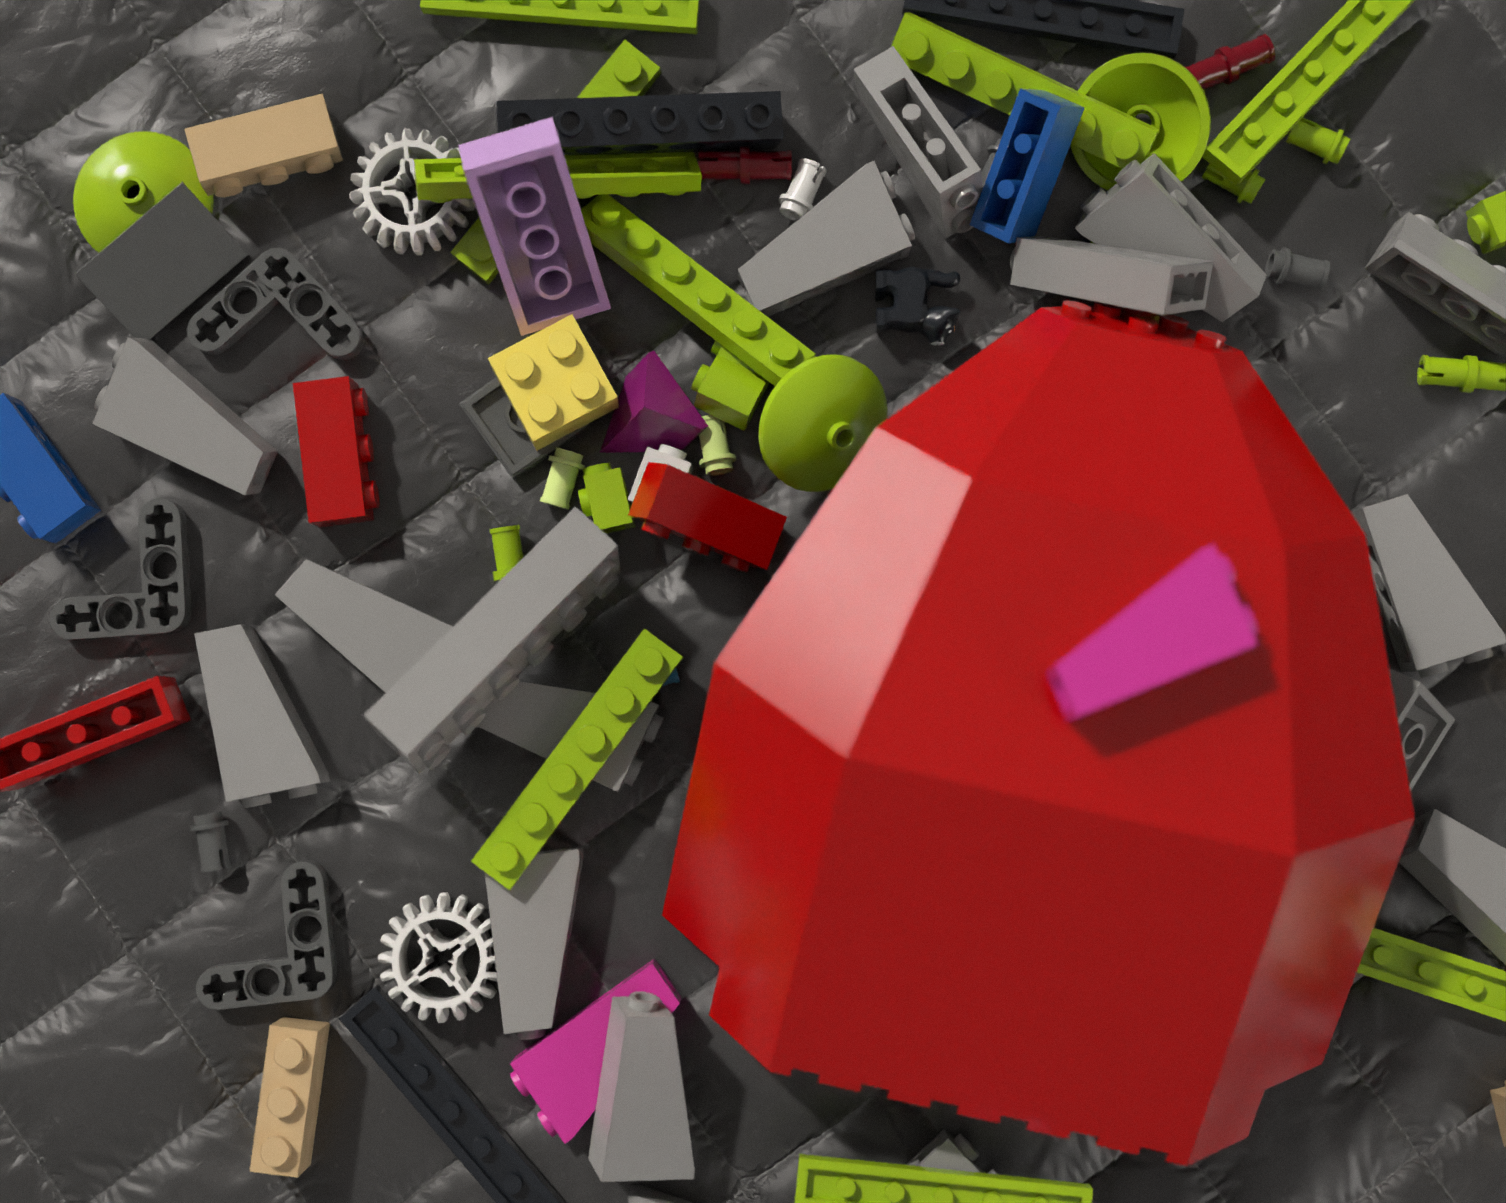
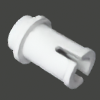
(802, 189)

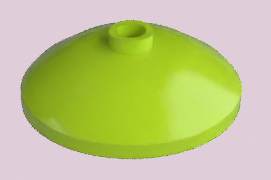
(1163, 92)
(131, 159)
(810, 411)

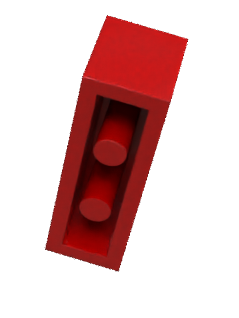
(335, 451)
(706, 517)

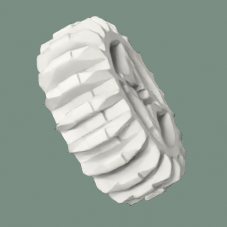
(375, 191)
(409, 981)

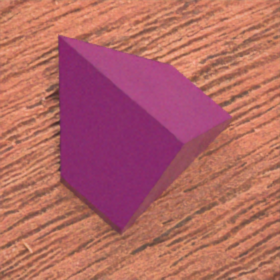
(652, 411)

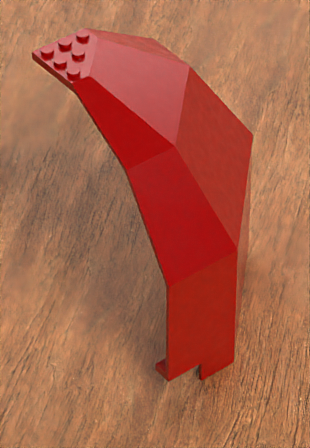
(1026, 907)

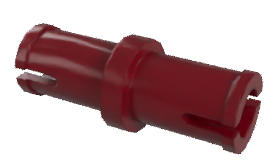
(1230, 63)
(746, 164)

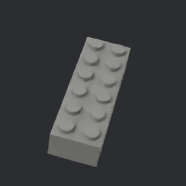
(496, 642)

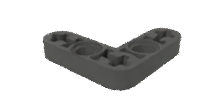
(269, 295)
(145, 603)
(290, 968)

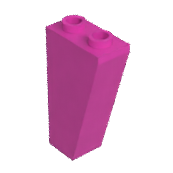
(1162, 636)
(566, 1064)

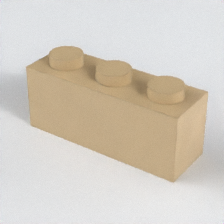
(264, 146)
(289, 1097)

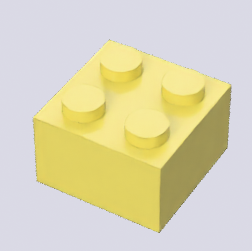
(554, 382)

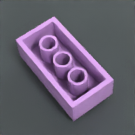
(534, 225)

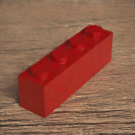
(90, 731)

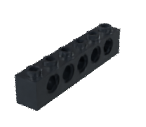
(654, 122)

